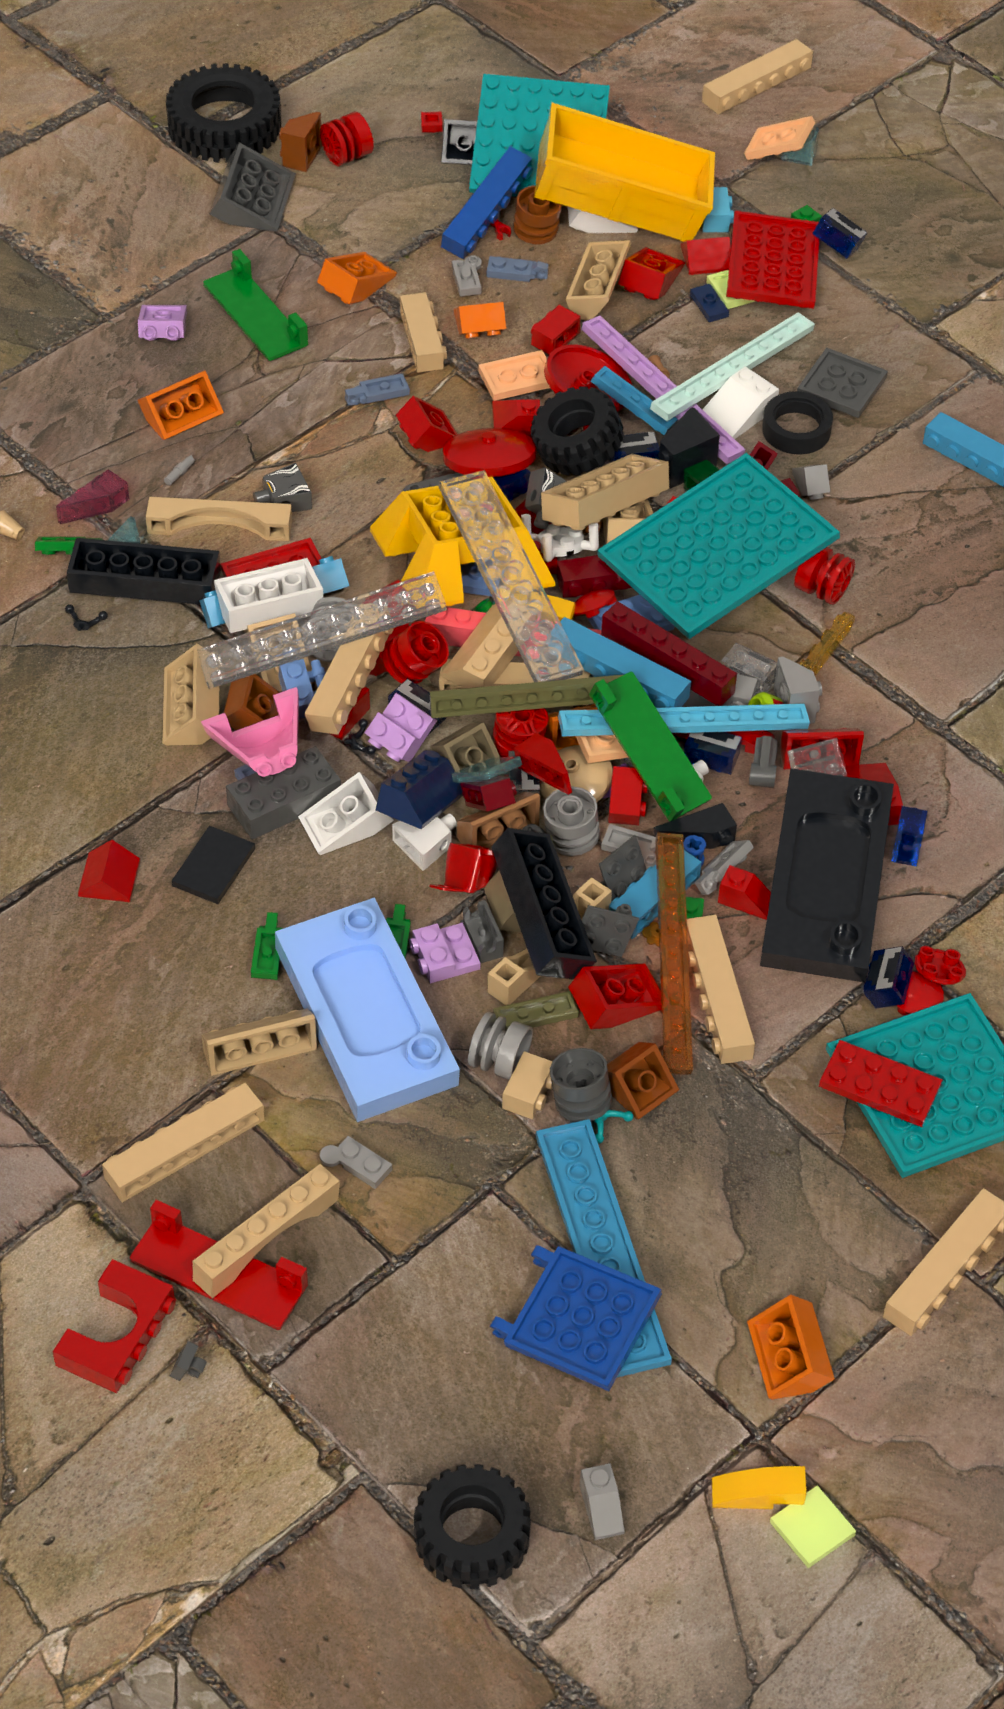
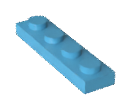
(631, 398)

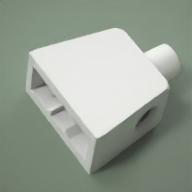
(424, 844)

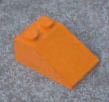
(354, 276)

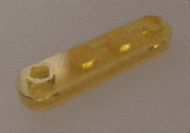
(829, 642)

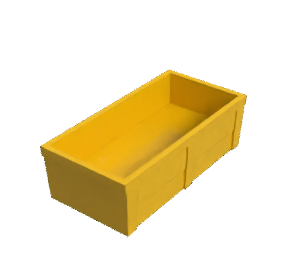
(624, 173)

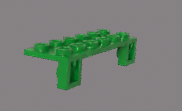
(255, 311)
(650, 745)

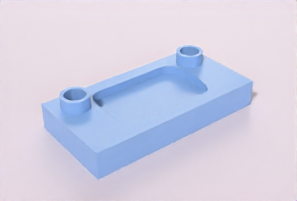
(367, 1009)

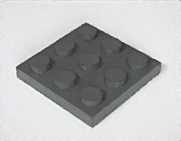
(843, 382)

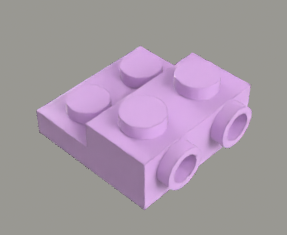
(162, 322)
(400, 729)
(444, 951)

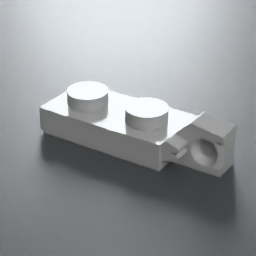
(714, 872)

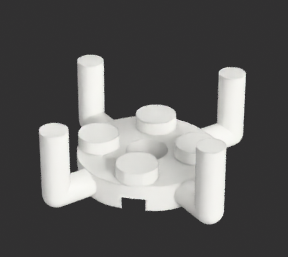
(559, 540)

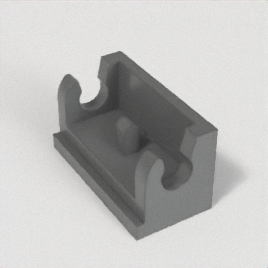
(483, 932)

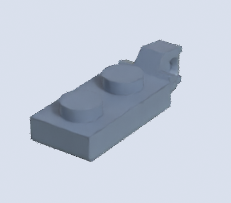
(516, 269)
(377, 390)

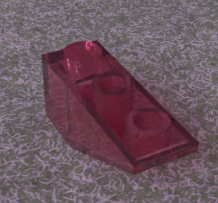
(96, 498)

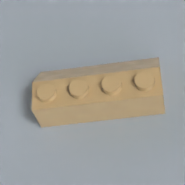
(596, 277)
(483, 653)
(187, 700)
(260, 1041)

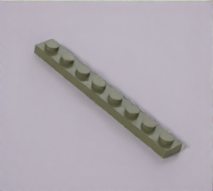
(513, 697)

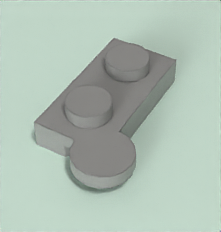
(466, 275)
(618, 835)
(357, 1161)

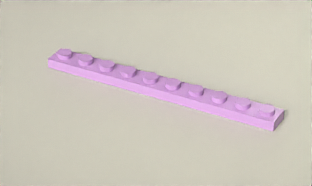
(651, 377)

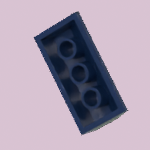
(419, 790)

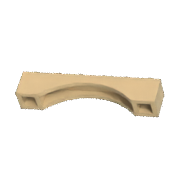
(172, 515)
(516, 972)
(229, 1256)

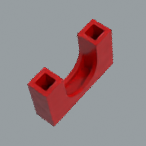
(112, 1362)

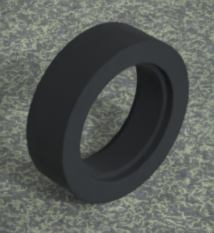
(797, 403)

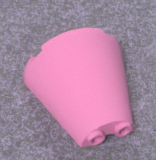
(264, 746)

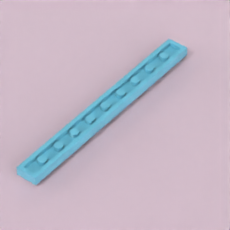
(698, 719)

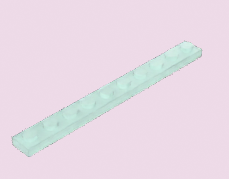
(716, 375)

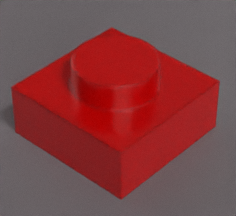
(431, 122)

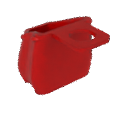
(467, 868)

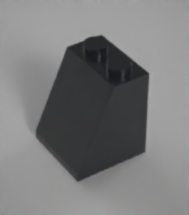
(688, 444)

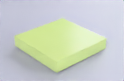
(813, 1528)

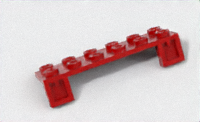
(257, 1292)

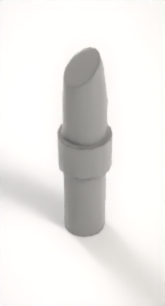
(179, 470)

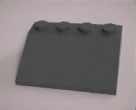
(252, 191)

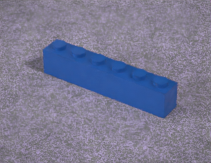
(487, 202)

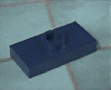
(709, 303)

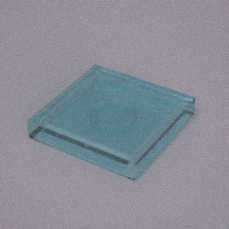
(486, 769)

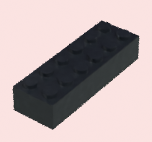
(142, 571)
(543, 903)

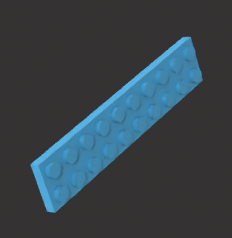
(596, 1222)

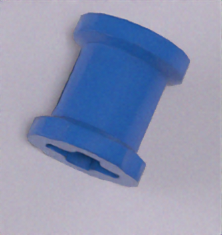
(697, 847)

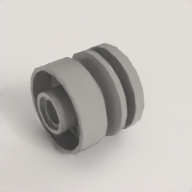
(572, 821)

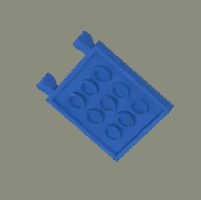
(580, 1317)

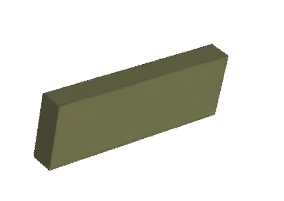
(540, 1010)

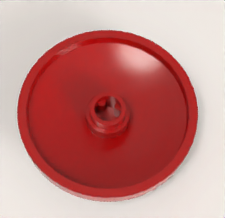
(576, 366)
(489, 449)

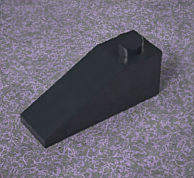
(711, 824)

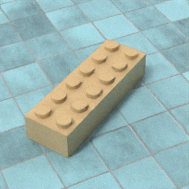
(605, 491)

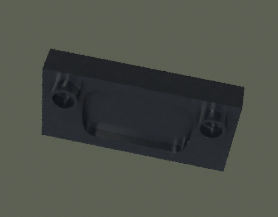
(827, 875)

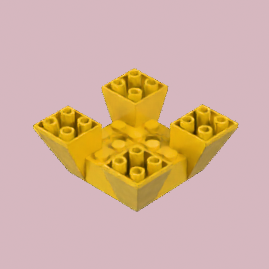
(424, 525)

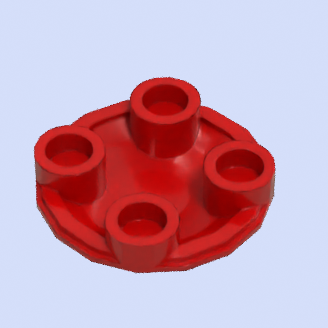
(591, 602)
(940, 965)
(921, 995)

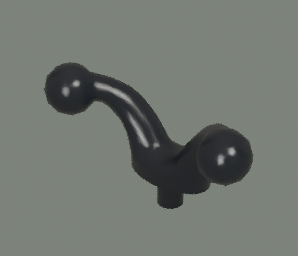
(81, 624)
(352, 741)

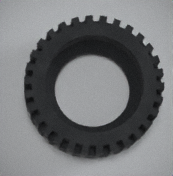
(220, 138)

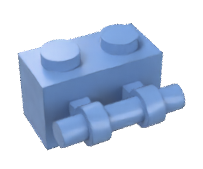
(295, 675)

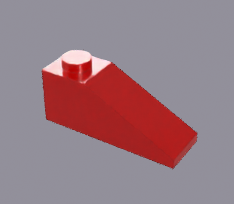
(543, 761)

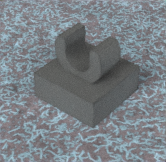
(188, 1363)

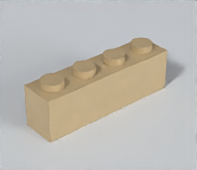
(422, 332)

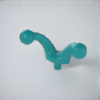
(627, 1116)

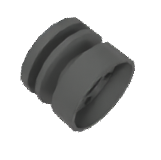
(581, 1084)

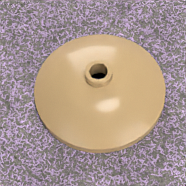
(592, 777)

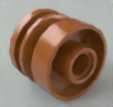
(535, 219)

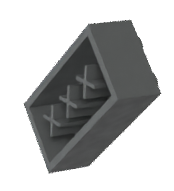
(279, 798)

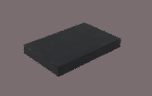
(213, 864)

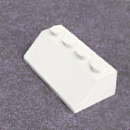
(268, 594)

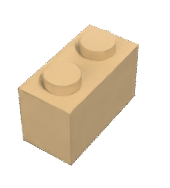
(528, 1086)

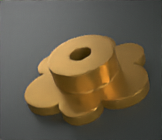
(652, 933)

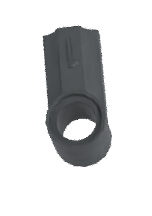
(763, 767)

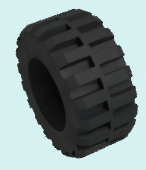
(570, 411)
(478, 1490)

